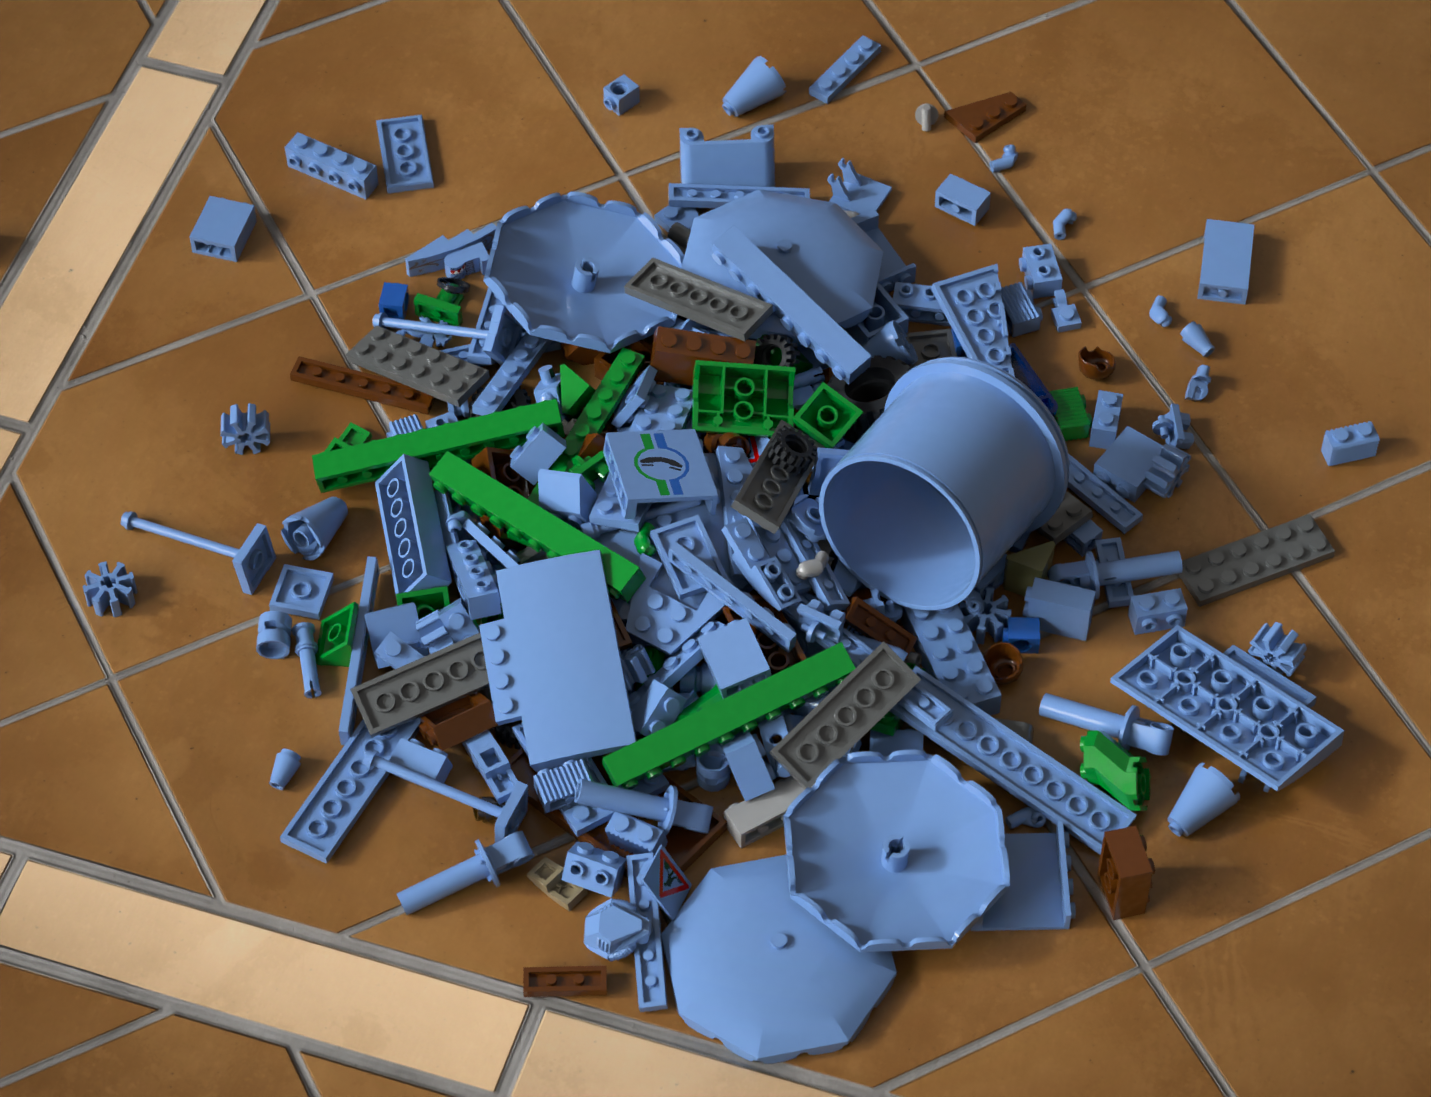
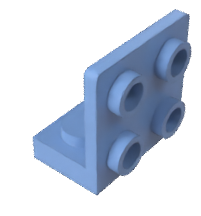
(399, 621)

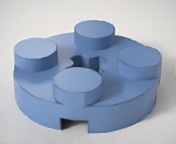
(802, 518)

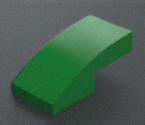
(351, 436)

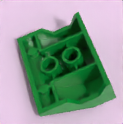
(741, 398)

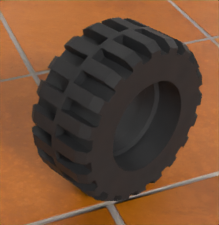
(870, 385)

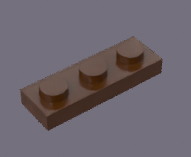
(877, 626)
(564, 981)

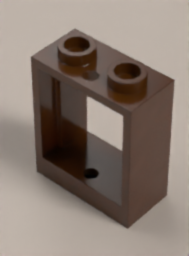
(458, 721)

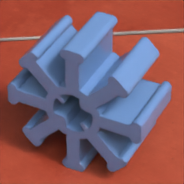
(245, 429)
(1167, 471)
(110, 589)
(991, 619)
(433, 632)
(1277, 648)
(636, 665)

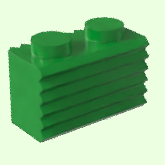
(1071, 413)

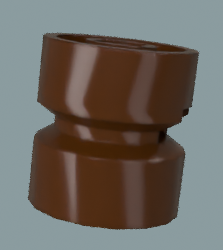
(728, 439)

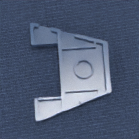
(661, 619)

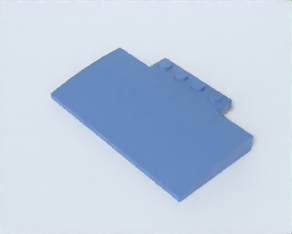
(558, 660)
(1232, 706)

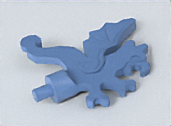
(427, 337)

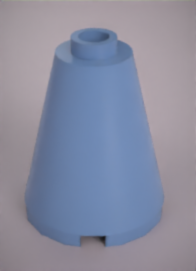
(753, 88)
(892, 342)
(314, 527)
(1202, 800)

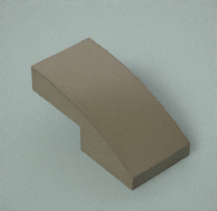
(548, 878)

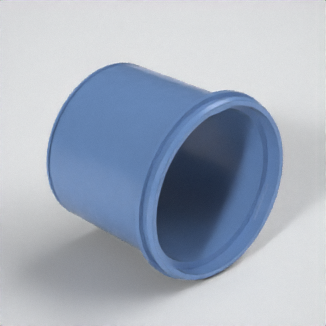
(944, 482)

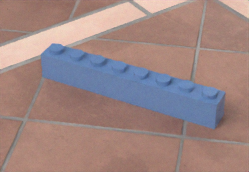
(791, 305)

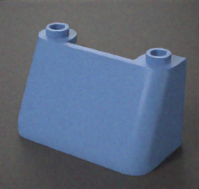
(728, 161)

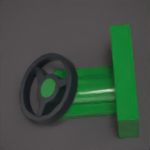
(446, 304)

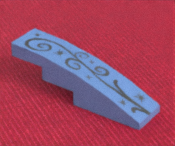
(432, 255)

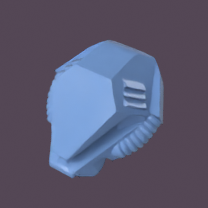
(615, 929)

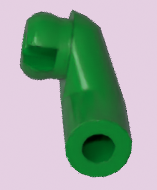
(642, 540)

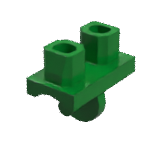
(591, 468)

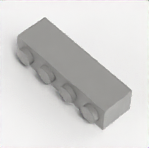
(762, 814)

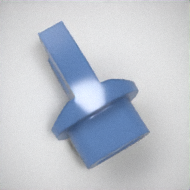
(1198, 384)

